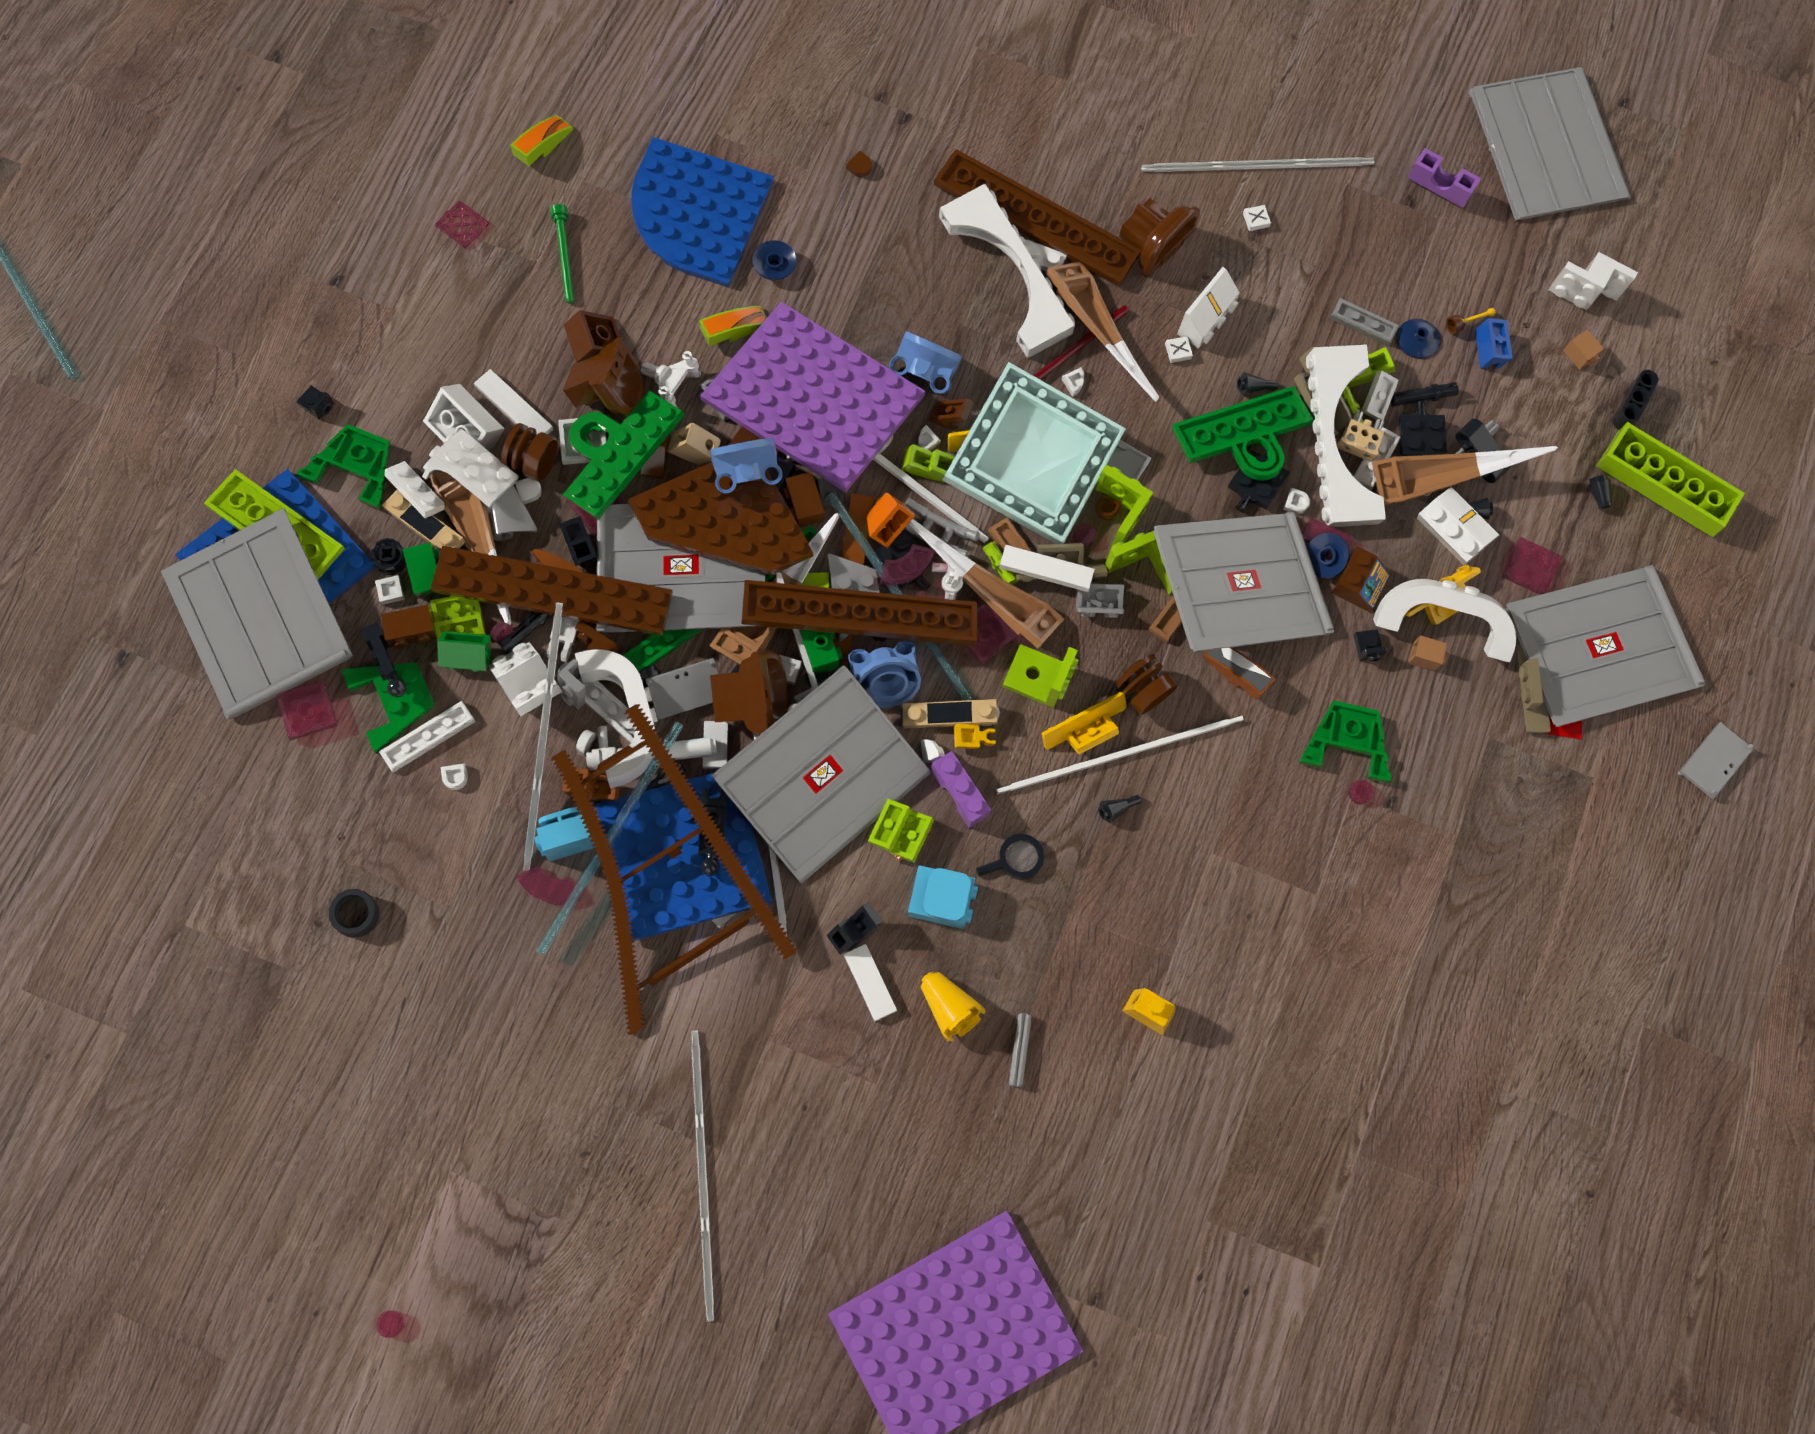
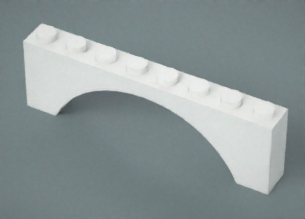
(981, 217)
(1343, 496)

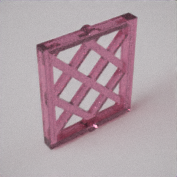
(475, 234)

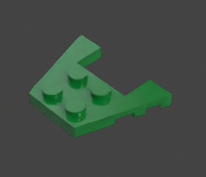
(357, 454)
(400, 710)
(1353, 730)

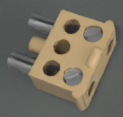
(1361, 438)

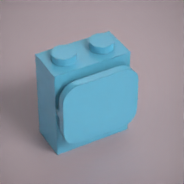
(562, 834)
(942, 897)

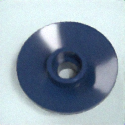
(774, 252)
(1415, 345)
(1320, 548)

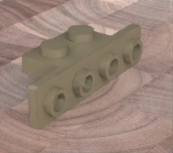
(1342, 413)
(1068, 552)
(1534, 707)

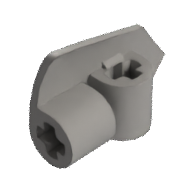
(509, 516)

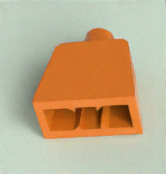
(888, 519)

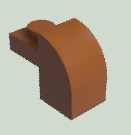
(598, 788)

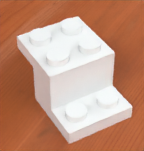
(1600, 276)
(522, 677)

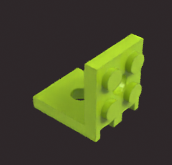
(1130, 493)
(1138, 548)
(1052, 675)

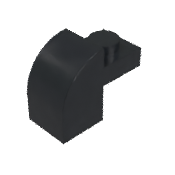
(578, 541)
(855, 929)

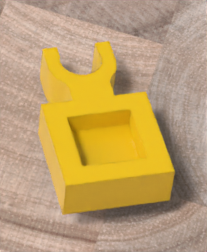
(969, 737)

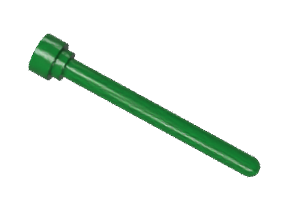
(559, 215)

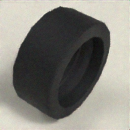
(340, 900)

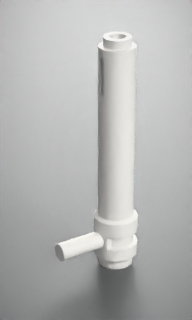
(680, 749)

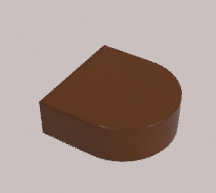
(860, 165)
(1107, 507)

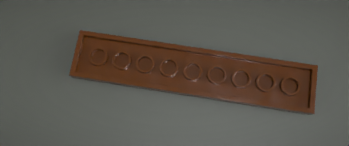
(1042, 218)
(542, 586)
(859, 613)

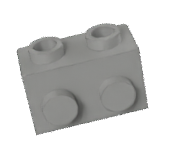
(1101, 599)
(572, 689)

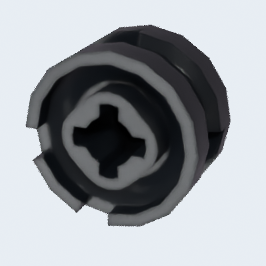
(388, 556)

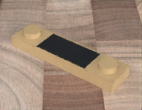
(428, 528)
(949, 713)

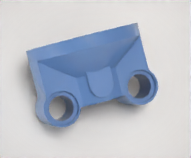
(926, 361)
(745, 462)
(887, 673)

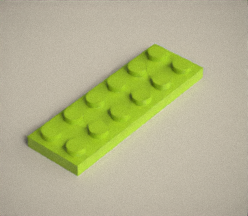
(244, 503)

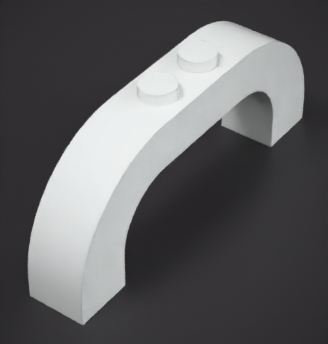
(1447, 594)
(610, 666)

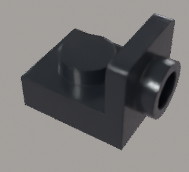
(315, 402)
(826, 488)
(1369, 645)

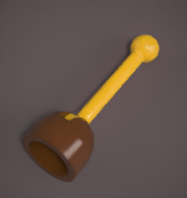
(1457, 323)

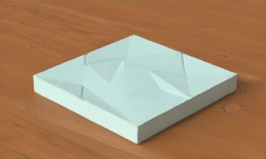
(1034, 454)

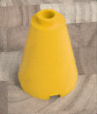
(950, 1005)

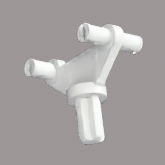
(671, 376)
(952, 581)

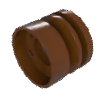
(529, 452)
(1143, 680)

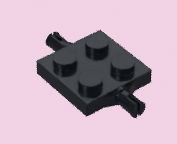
(1422, 433)
(1257, 491)
(897, 550)

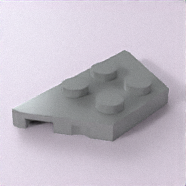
(851, 576)

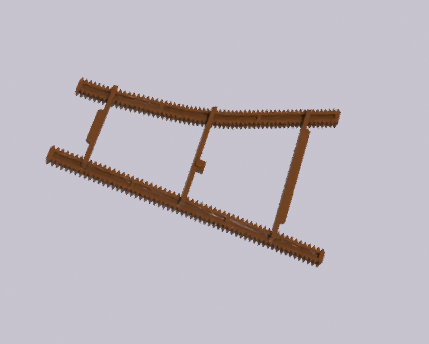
(615, 882)

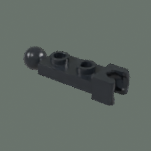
(376, 641)
(717, 810)

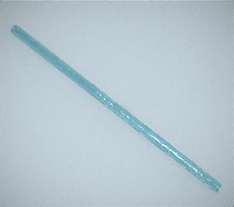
(36, 314)
(894, 589)
(612, 834)

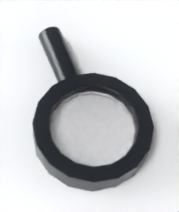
(1019, 857)

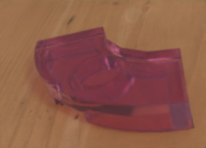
(908, 567)
(546, 888)

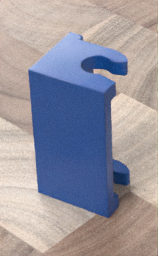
(1493, 343)

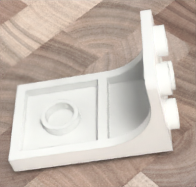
(471, 466)

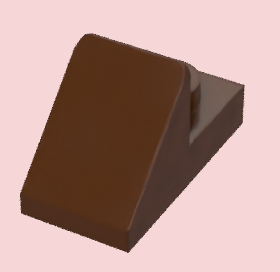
(952, 413)
(596, 640)

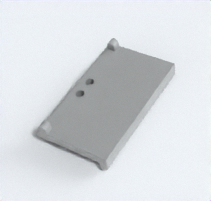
(1129, 462)
(678, 693)
(1710, 763)

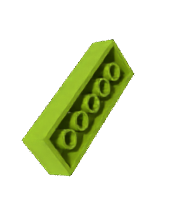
(1670, 479)

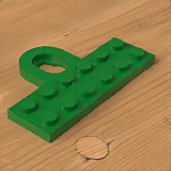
(1242, 425)
(622, 455)

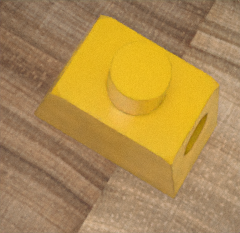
(1150, 1009)

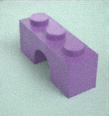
(1429, 174)
(965, 794)

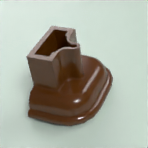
(1158, 232)
(608, 378)
(754, 693)

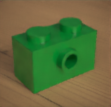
(421, 565)
(464, 651)
(821, 651)

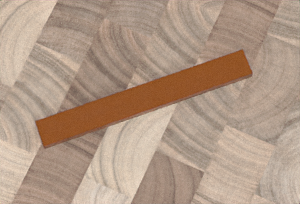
(858, 510)

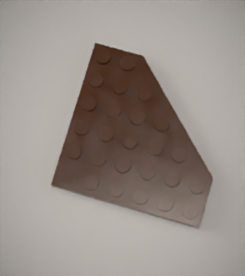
(742, 527)

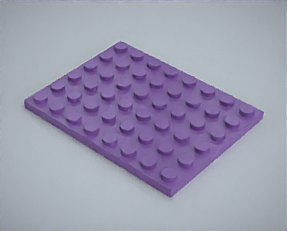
(813, 396)
(955, 1331)

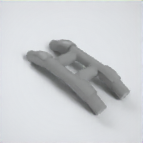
(950, 527)

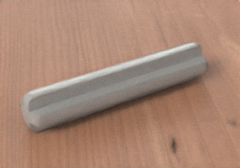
(1020, 1050)

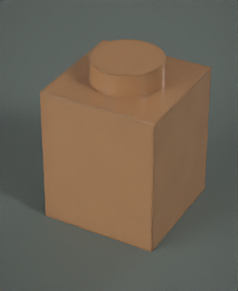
(1584, 350)
(1428, 653)

